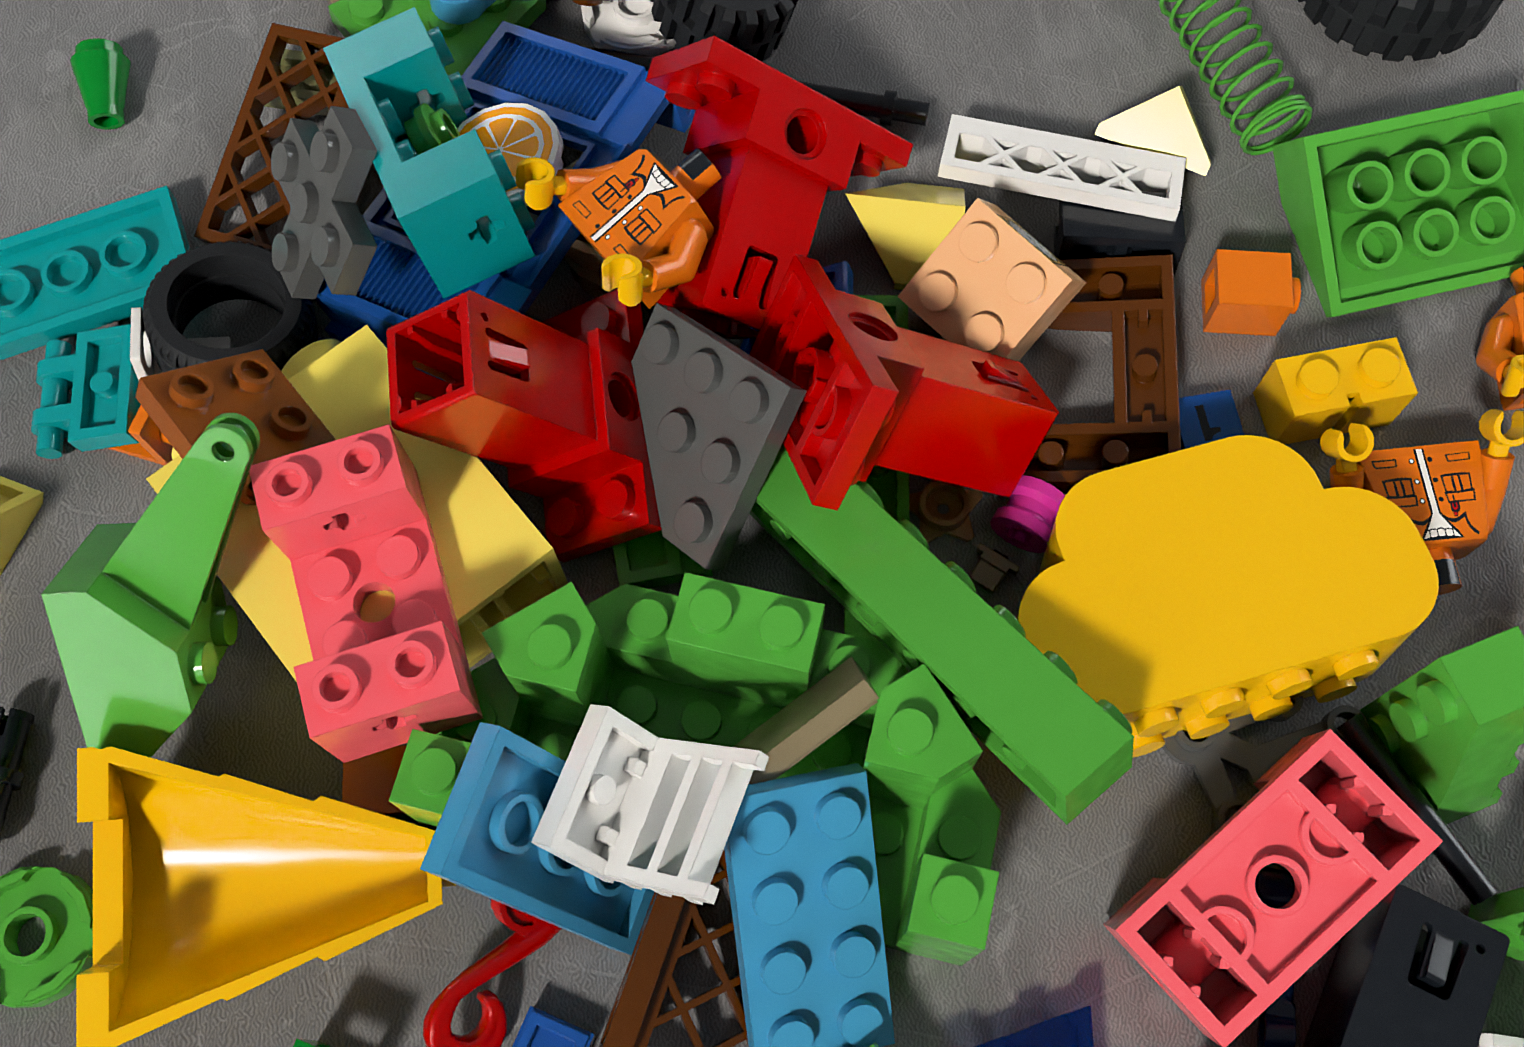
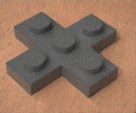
(322, 182)

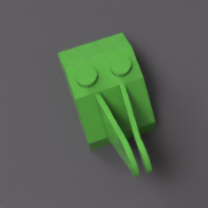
(142, 601)

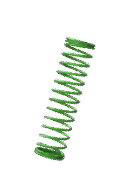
(1262, 115)

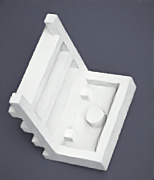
(646, 806)

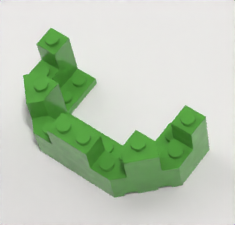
(712, 674)

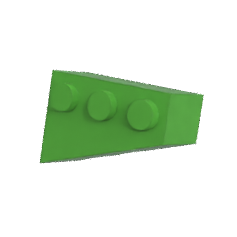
(1458, 723)

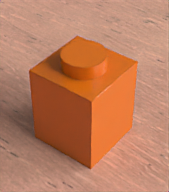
(1248, 292)

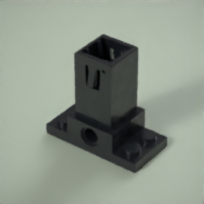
(1368, 985)

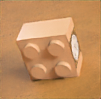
(991, 285)

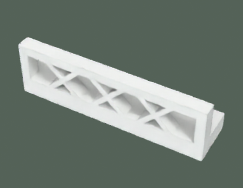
(1062, 167)

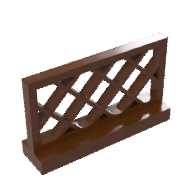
(250, 135)
(651, 972)

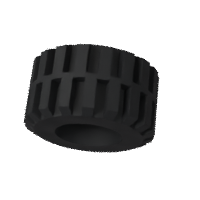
(745, 24)

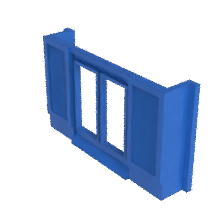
(598, 109)

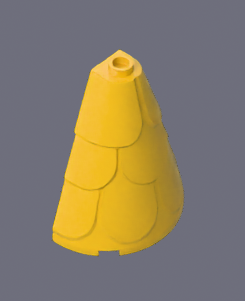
(226, 887)

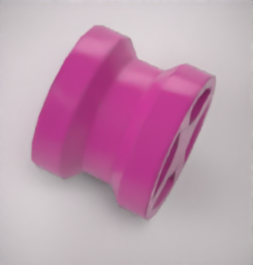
(1028, 514)

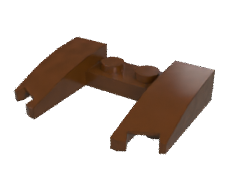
(1137, 305)

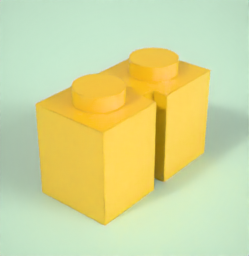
(1311, 391)

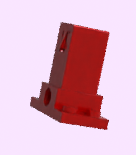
(776, 160)
(893, 395)
(539, 399)

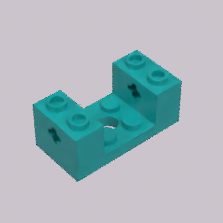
(452, 194)

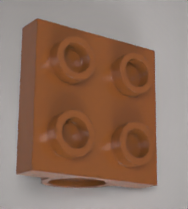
(245, 384)

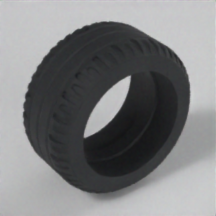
(213, 276)

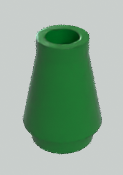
(102, 81)

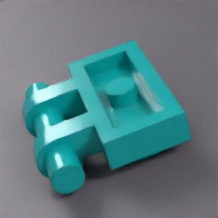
(101, 393)

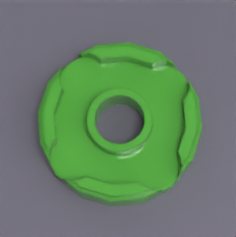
(67, 912)

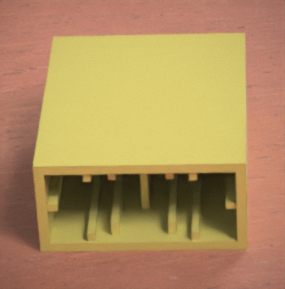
(484, 540)

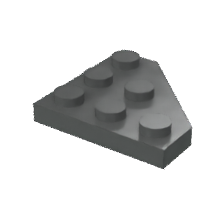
(708, 430)

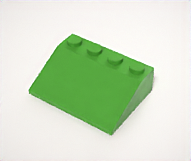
(1408, 203)

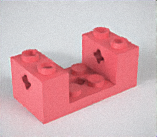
(351, 528)
(1211, 934)

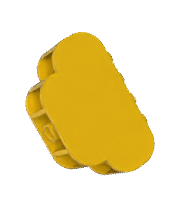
(1224, 587)

